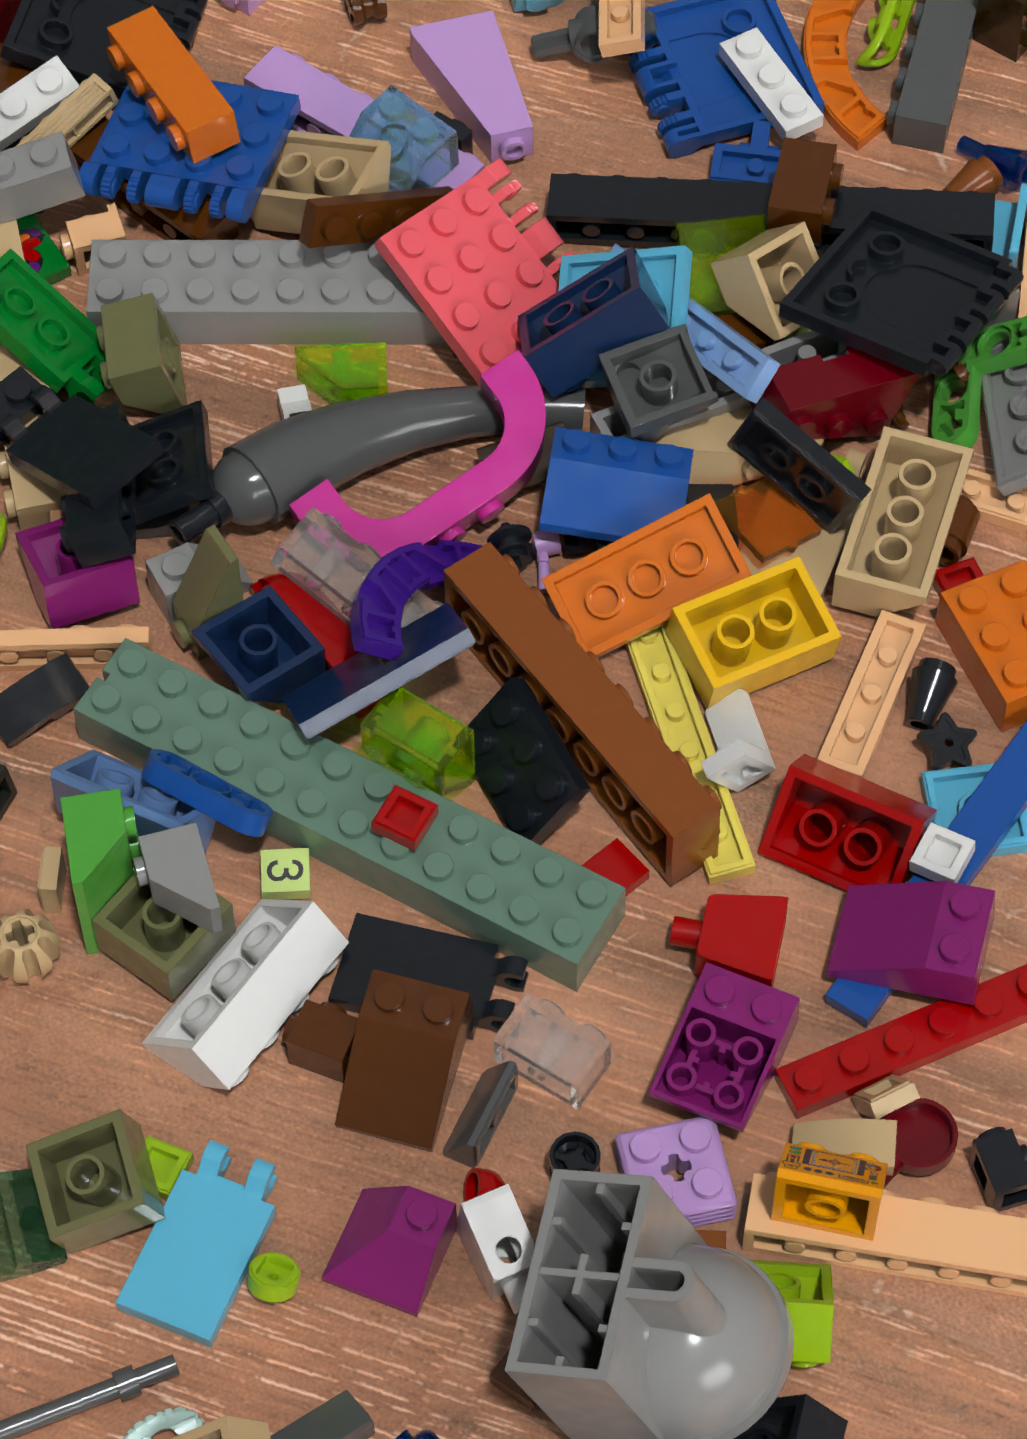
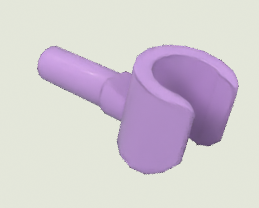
(547, 544)

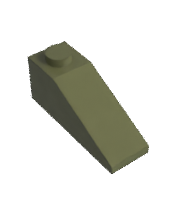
(206, 589)

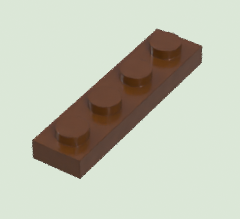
(362, 216)

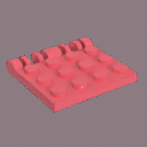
(475, 267)

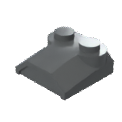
(656, 382)

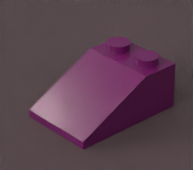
(915, 938)

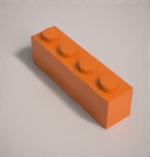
(172, 85)

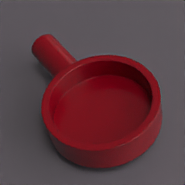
(923, 1139)

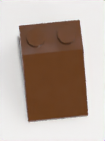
(404, 1059)

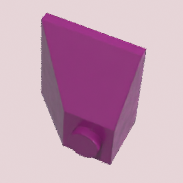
(393, 1246)

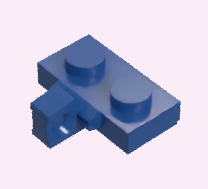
(747, 161)

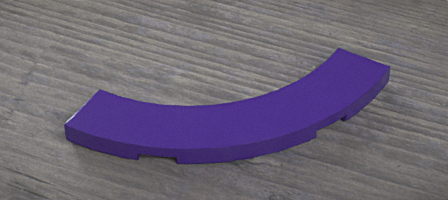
(390, 585)

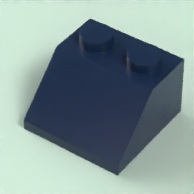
(262, 647)

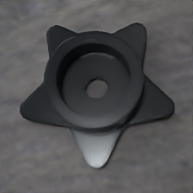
(940, 753)

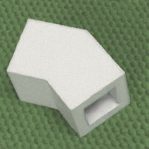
(293, 401)

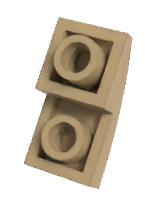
(850, 1136)

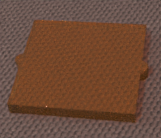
(766, 520)

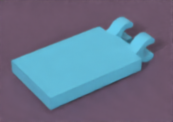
(201, 1248)

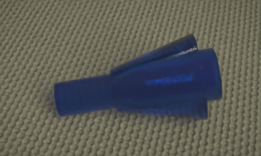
(1009, 161)

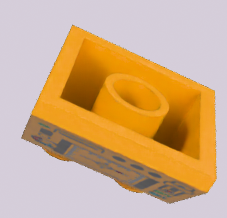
(829, 1190)

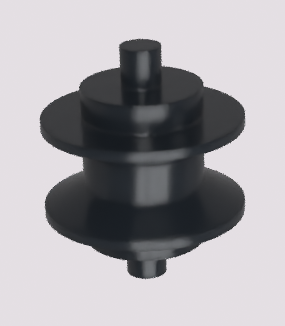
(514, 541)

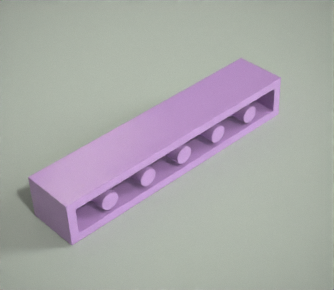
(329, 104)

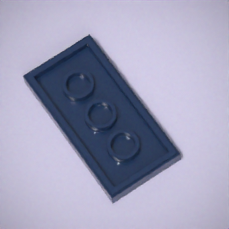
(368, 677)

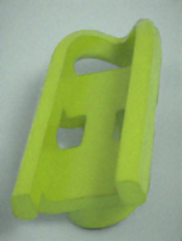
(883, 34)

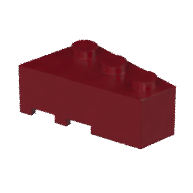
(840, 395)

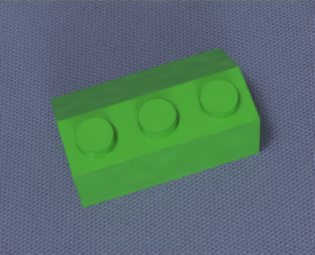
(100, 852)

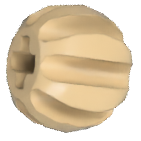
(27, 945)

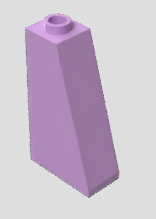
(476, 81)

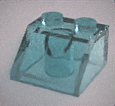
(420, 142)

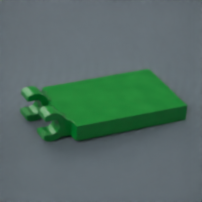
(48, 331)

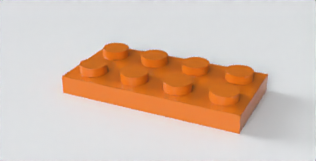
(644, 575)

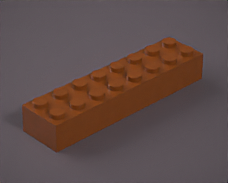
(613, 746)

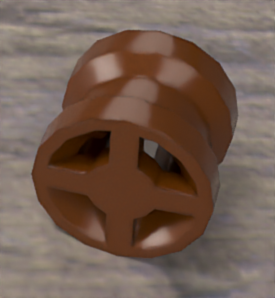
(362, 9)

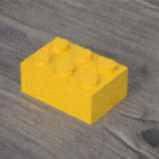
(753, 632)

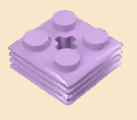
(692, 1149)

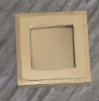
(52, 879)
(885, 1096)

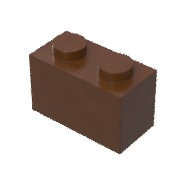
(804, 186)

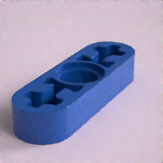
(207, 793)

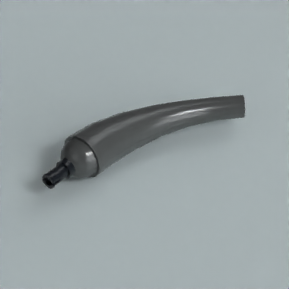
(342, 441)

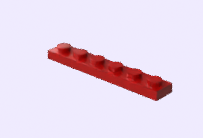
(903, 1044)

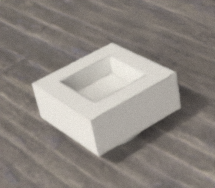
(942, 854)

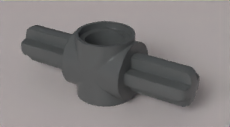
(580, 36)

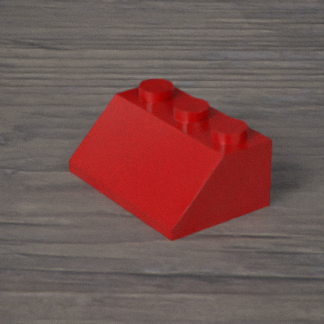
(843, 826)

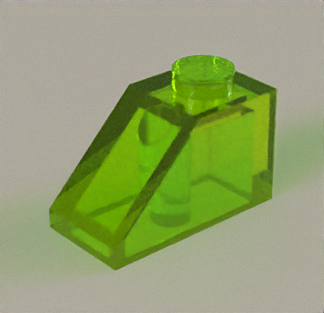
(343, 370)

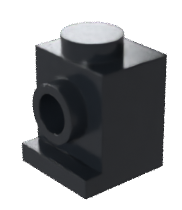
(1000, 1168)

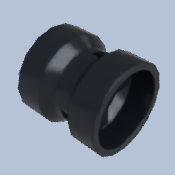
(574, 1152)

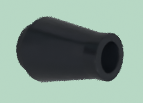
(929, 691)

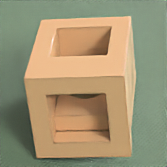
(81, 232)

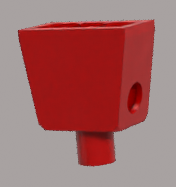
(736, 935)

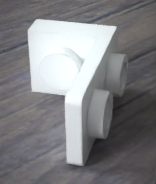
(741, 746)

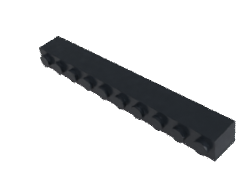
(646, 209)

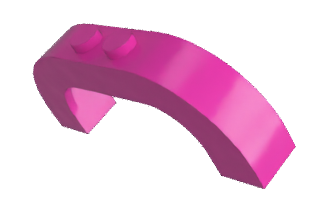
(473, 495)

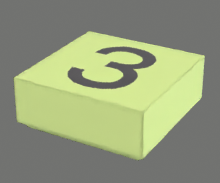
(285, 874)

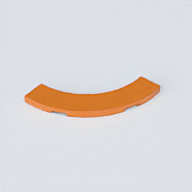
(827, 60)

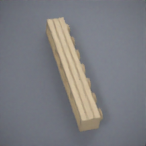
(77, 112)

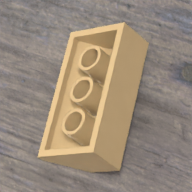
(900, 523)

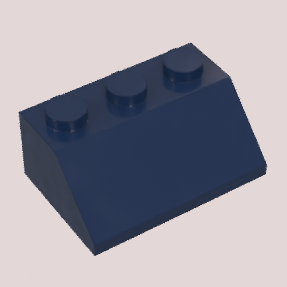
(589, 318)

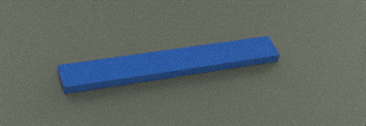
(984, 818)

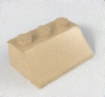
(319, 168)

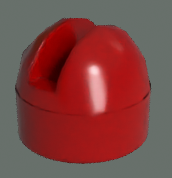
(480, 1182)

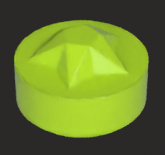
(273, 1277)

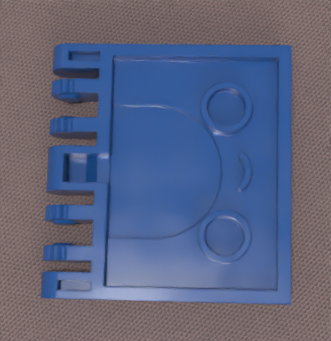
(691, 75)
(142, 154)

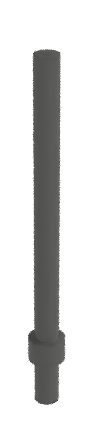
(124, 1384)

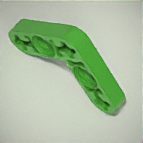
(978, 362)

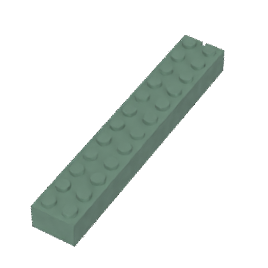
(325, 798)

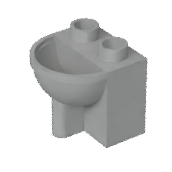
(641, 1321)

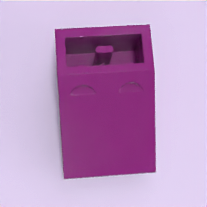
(726, 1047)

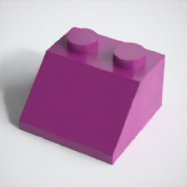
(64, 588)

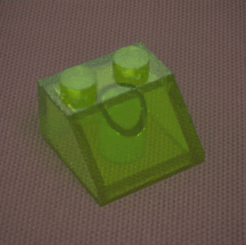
(709, 241)
(420, 742)

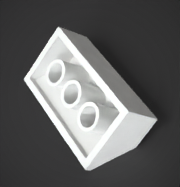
(247, 992)

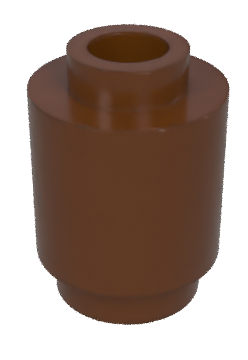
(960, 531)

